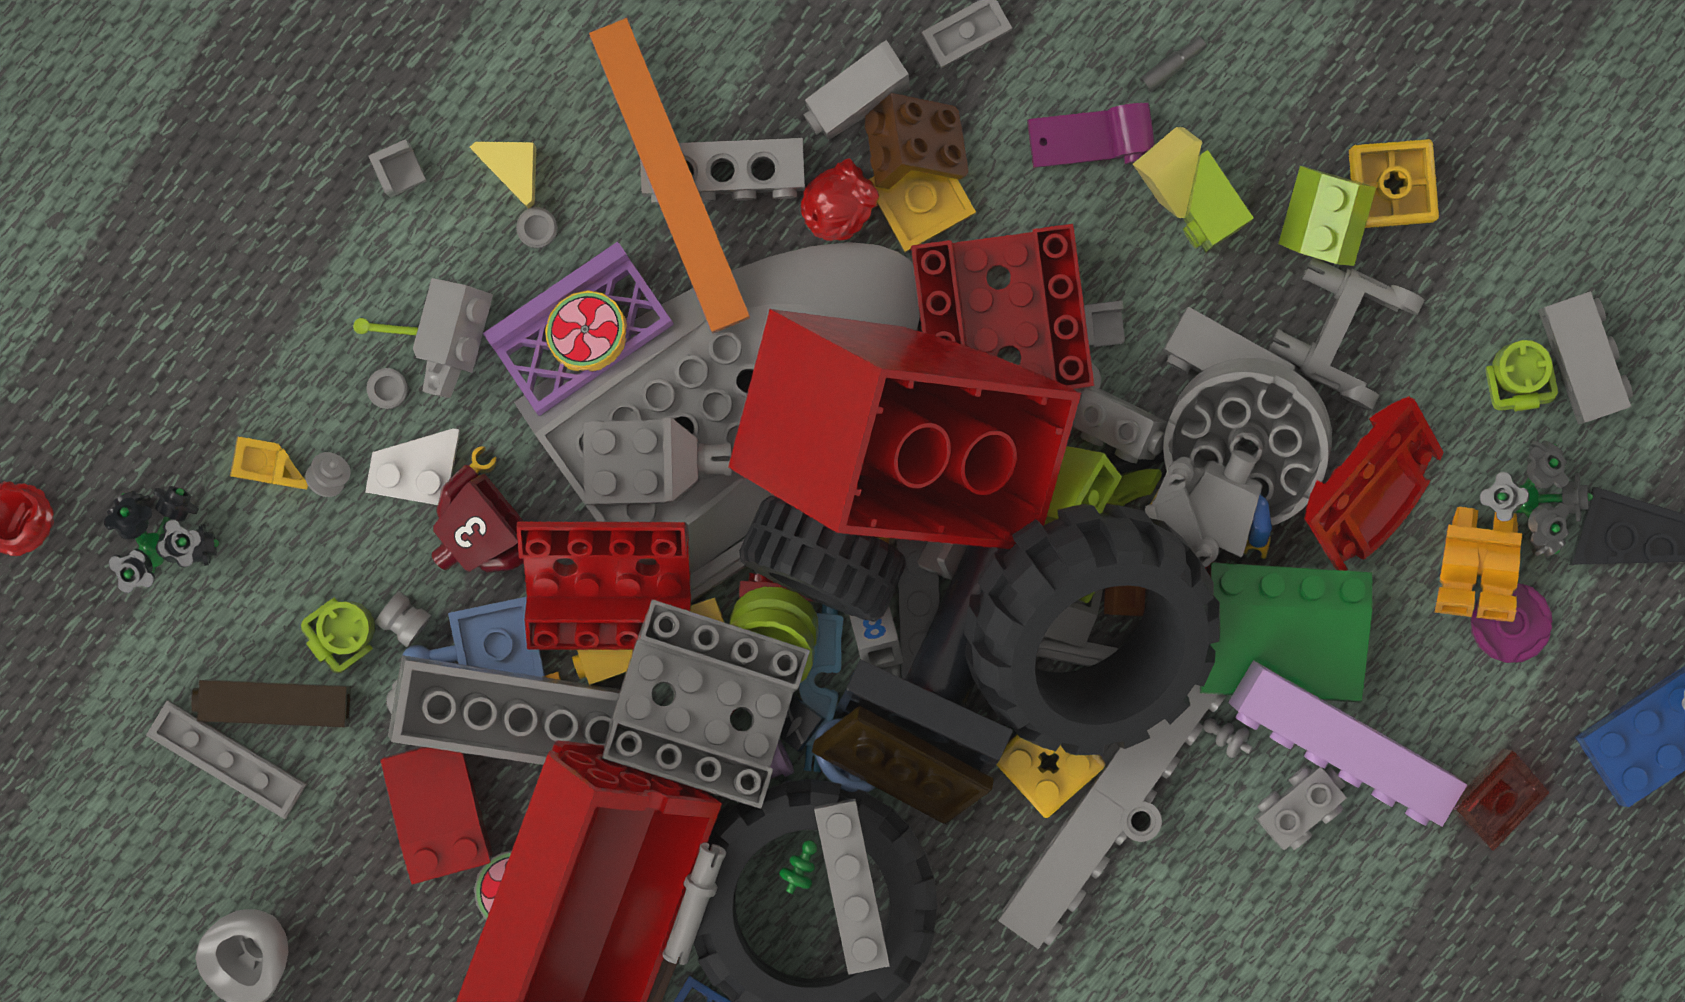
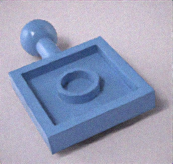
(488, 638)

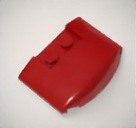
(1374, 485)

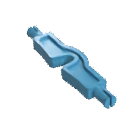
(827, 660)

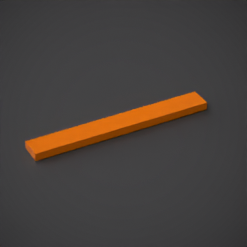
(669, 175)

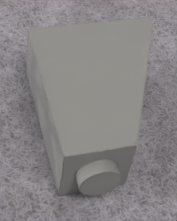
(856, 91)

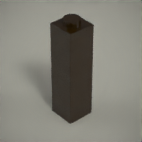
(272, 703)

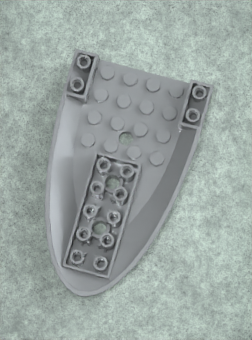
(697, 374)

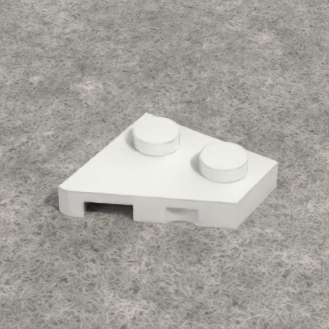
(414, 468)

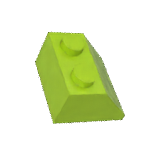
(1213, 206)
(1327, 216)

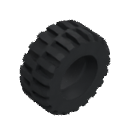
(828, 567)

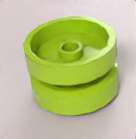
(780, 616)

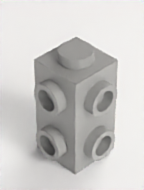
(1120, 424)
(1311, 798)

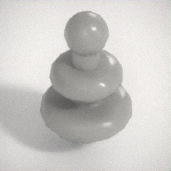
(1225, 735)

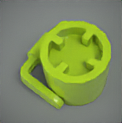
(1521, 370)
(340, 630)

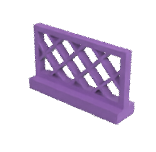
(531, 320)

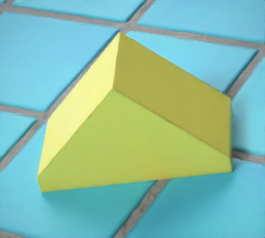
(513, 164)
(1171, 169)

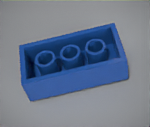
(1640, 742)

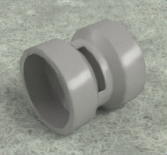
(403, 619)

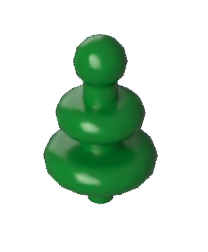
(801, 864)

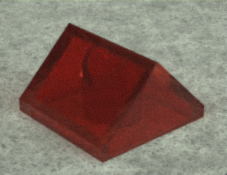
(1499, 798)

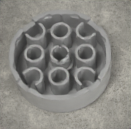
(1260, 404)

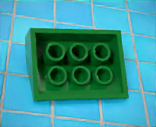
(1295, 623)

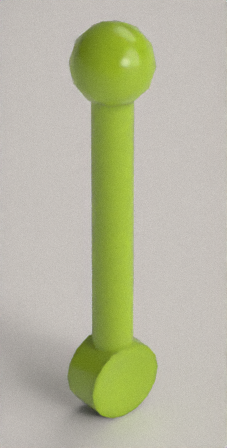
(362, 326)

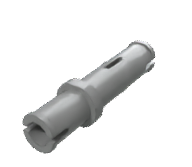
(699, 888)

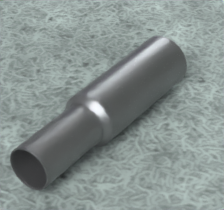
(1172, 64)

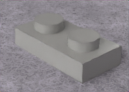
(966, 31)

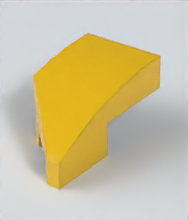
(265, 463)

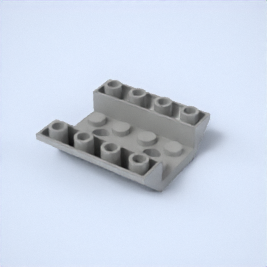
(711, 674)

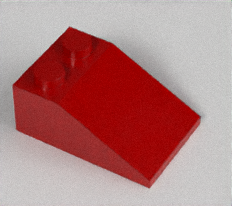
(435, 813)

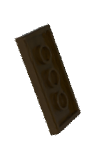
(902, 765)

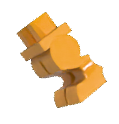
(1483, 553)

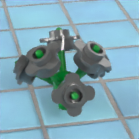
(1545, 522)

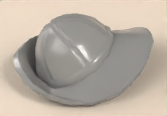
(234, 966)

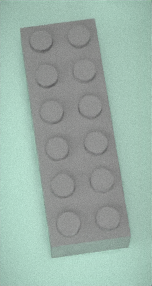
(495, 710)

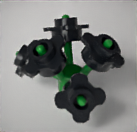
(170, 542)

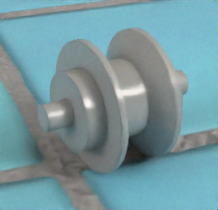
(327, 474)

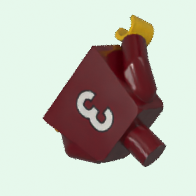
(476, 522)

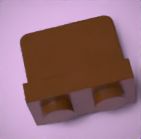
(914, 136)

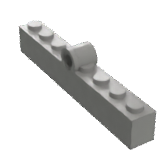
(1098, 822)

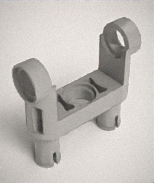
(1348, 291)

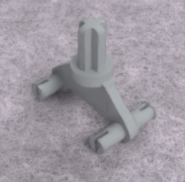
(1175, 509)

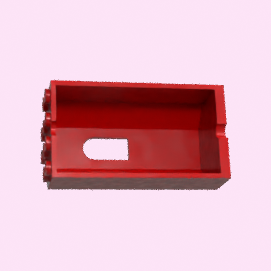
(590, 884)

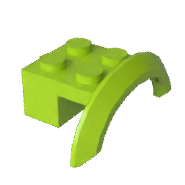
(1093, 480)

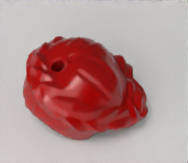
(838, 202)
(23, 518)

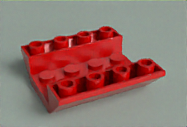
(1035, 313)
(607, 589)

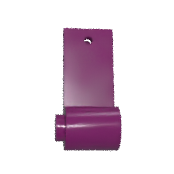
(1092, 136)

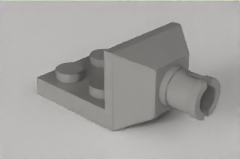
(645, 461)

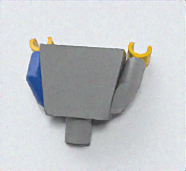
(1231, 505)

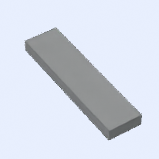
(226, 759)

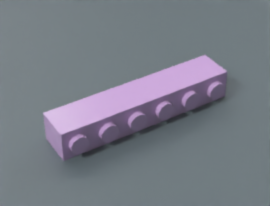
(1347, 744)

